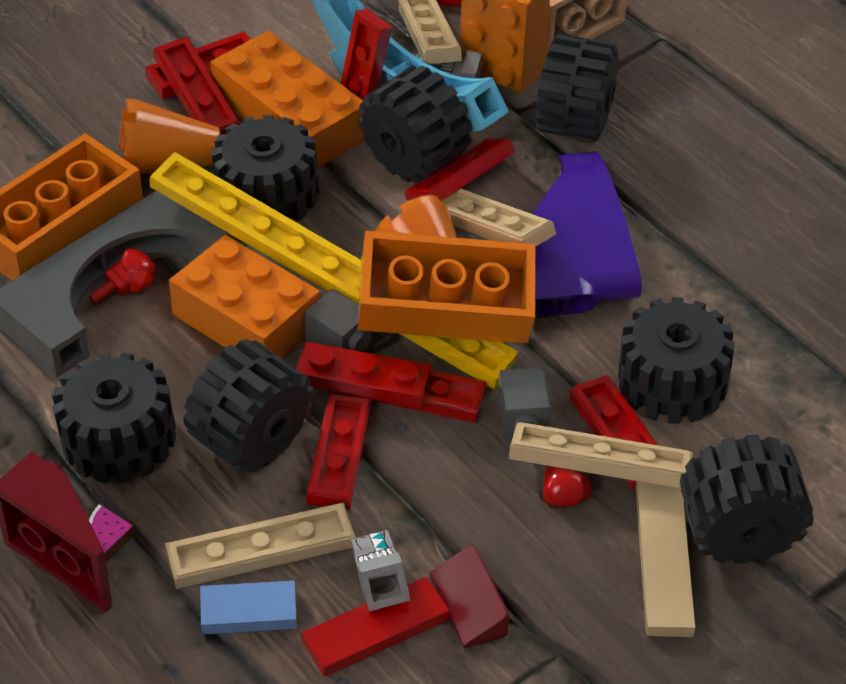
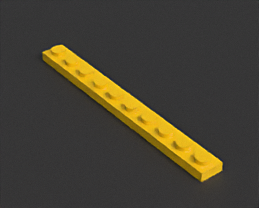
(307, 255)

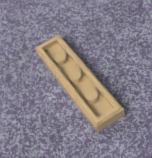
(430, 31)
(496, 220)
(599, 454)
(259, 545)
(664, 561)

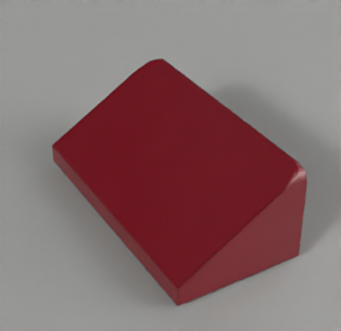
(471, 598)

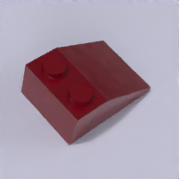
(51, 529)

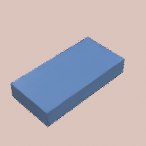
(248, 607)

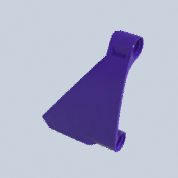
(592, 244)

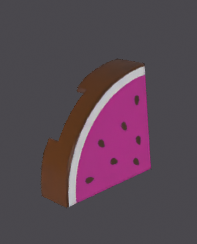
(110, 530)

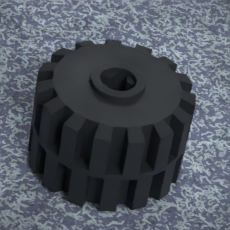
(577, 87)
(415, 124)
(270, 163)
(675, 359)
(248, 405)
(127, 415)
(746, 499)

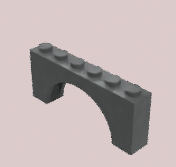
(43, 302)

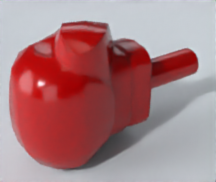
(129, 275)
(565, 487)

